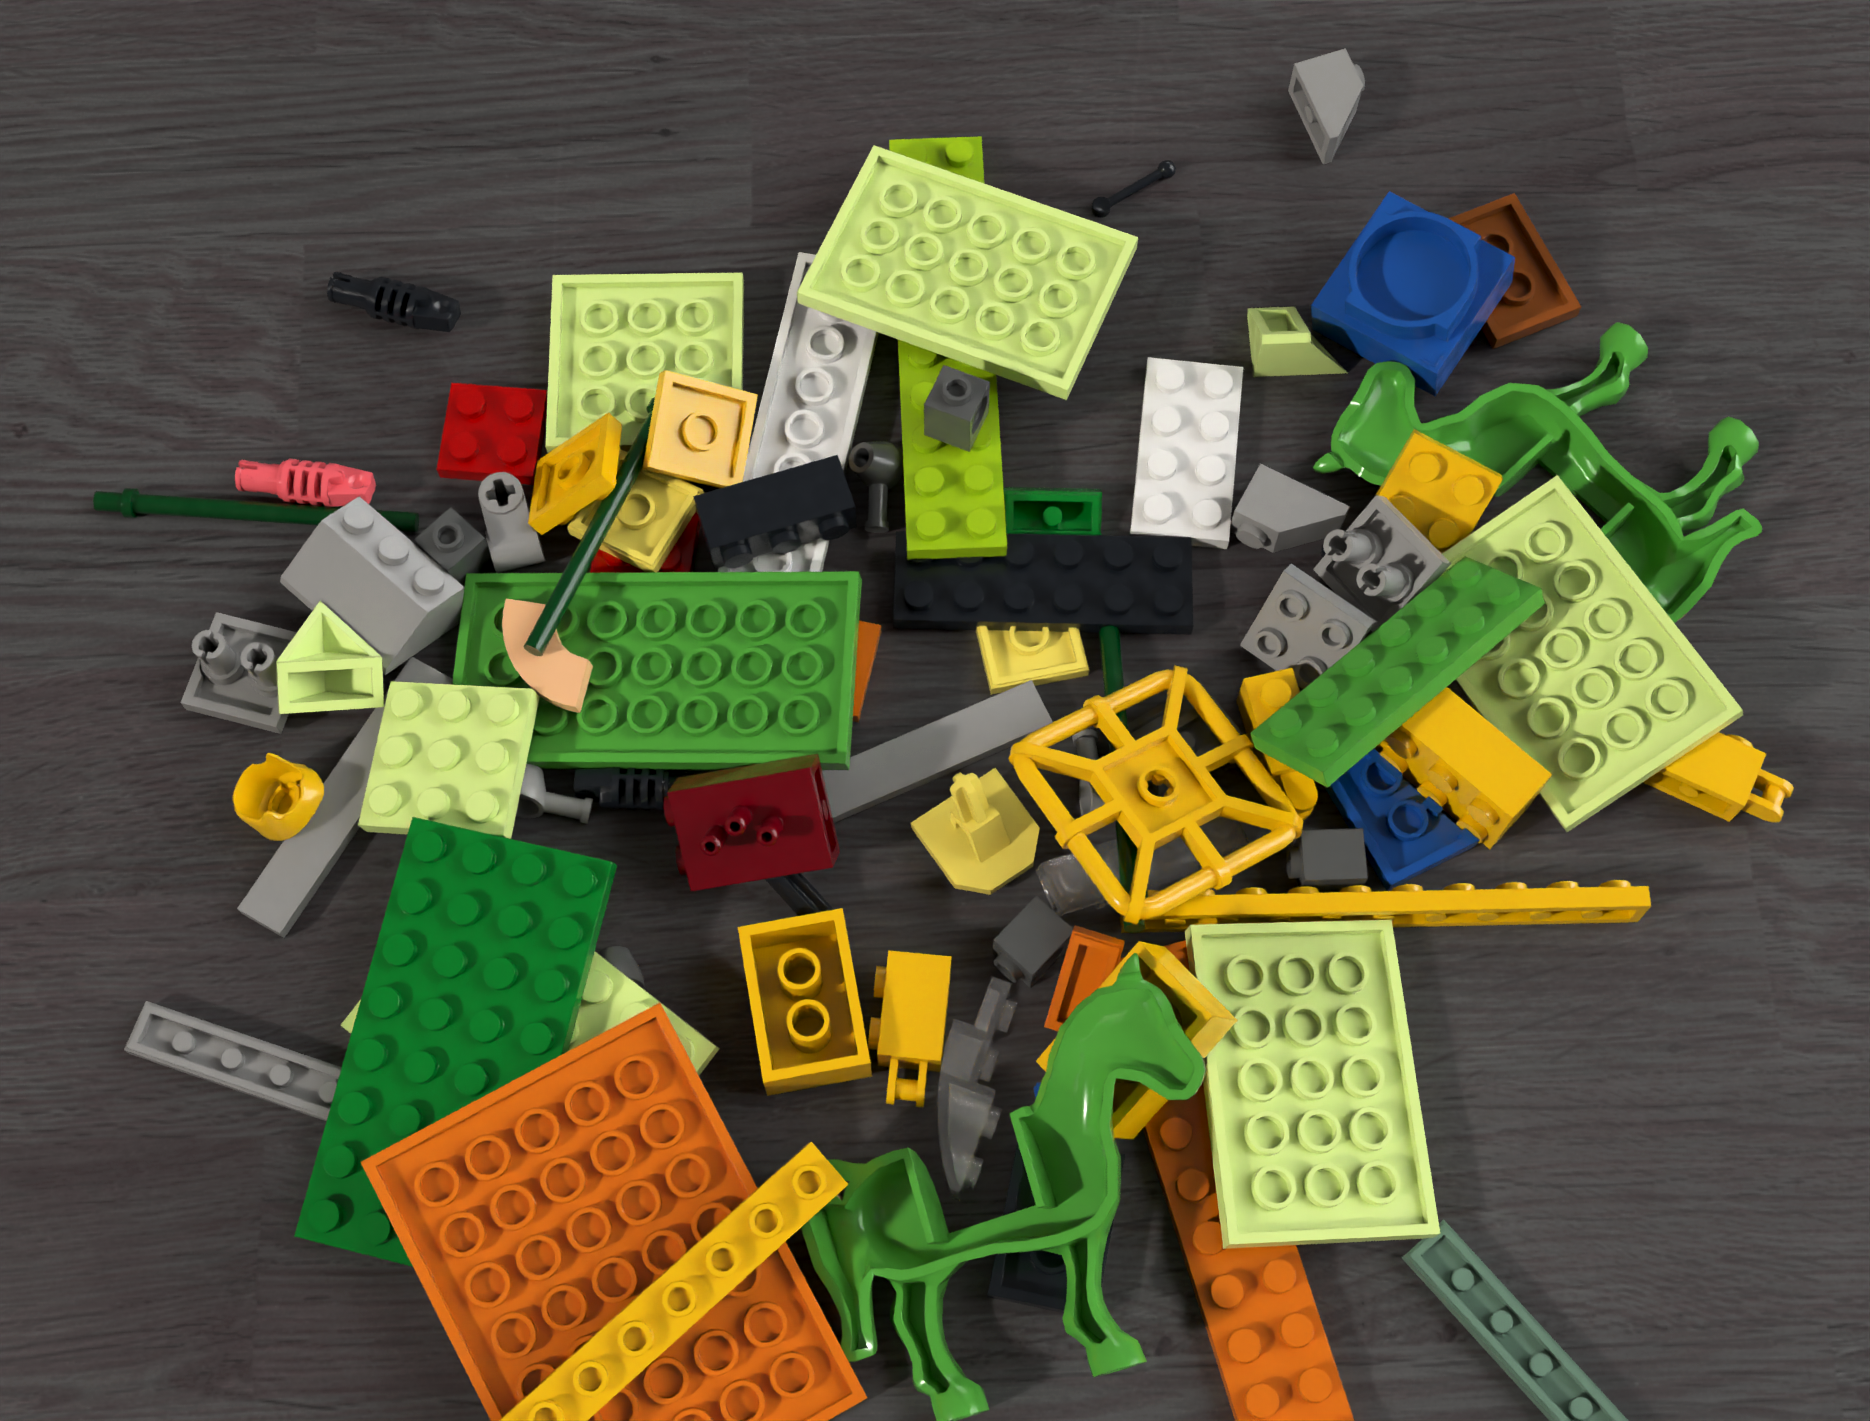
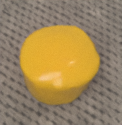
(277, 797)

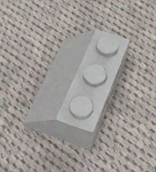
(375, 583)

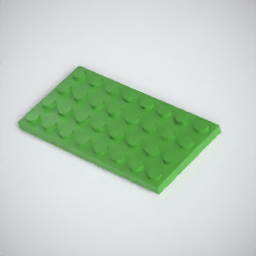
(684, 666)

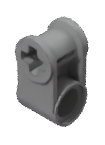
(508, 534)

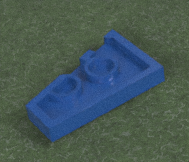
(1399, 825)

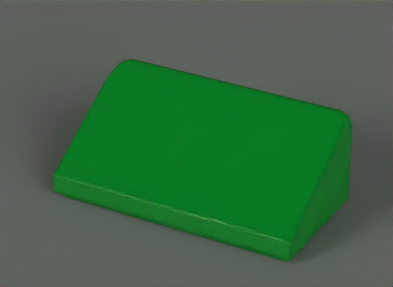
(1053, 510)

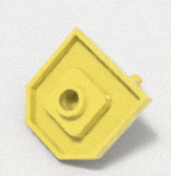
(979, 833)

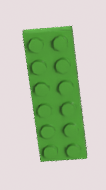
(1396, 670)

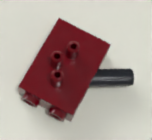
(756, 826)

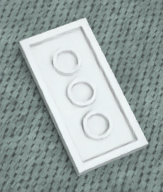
(1187, 451)

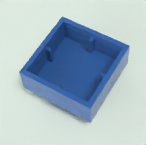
(1413, 291)

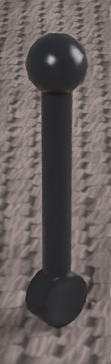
(1102, 205)

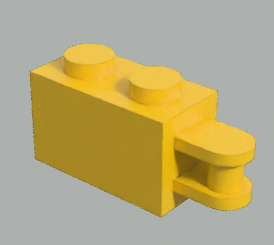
(1257, 701)
(1721, 777)
(911, 1020)

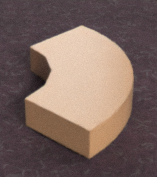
(554, 675)

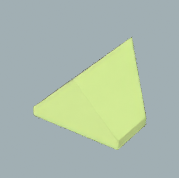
(1285, 345)
(328, 668)

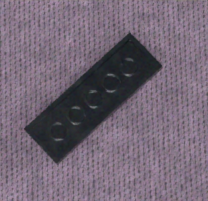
(1053, 584)

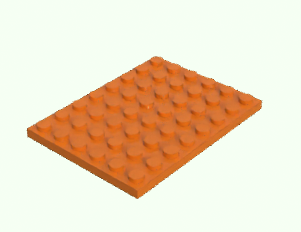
(572, 1199)

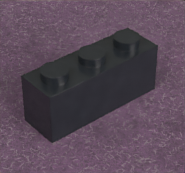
(776, 512)

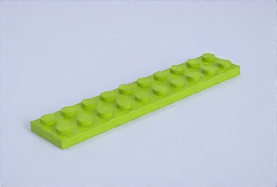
(949, 493)

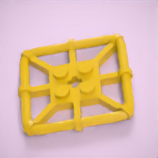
(1148, 819)

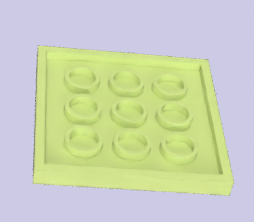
(623, 331)

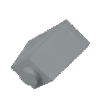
(1327, 98)
(1284, 513)

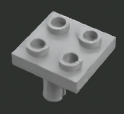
(1379, 561)
(1305, 627)
(238, 672)

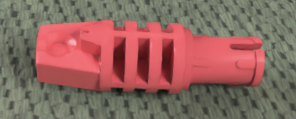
(306, 482)

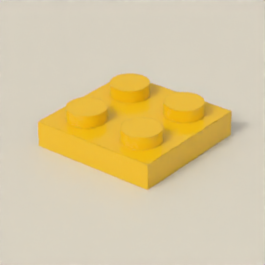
(699, 430)
(575, 474)
(1439, 489)

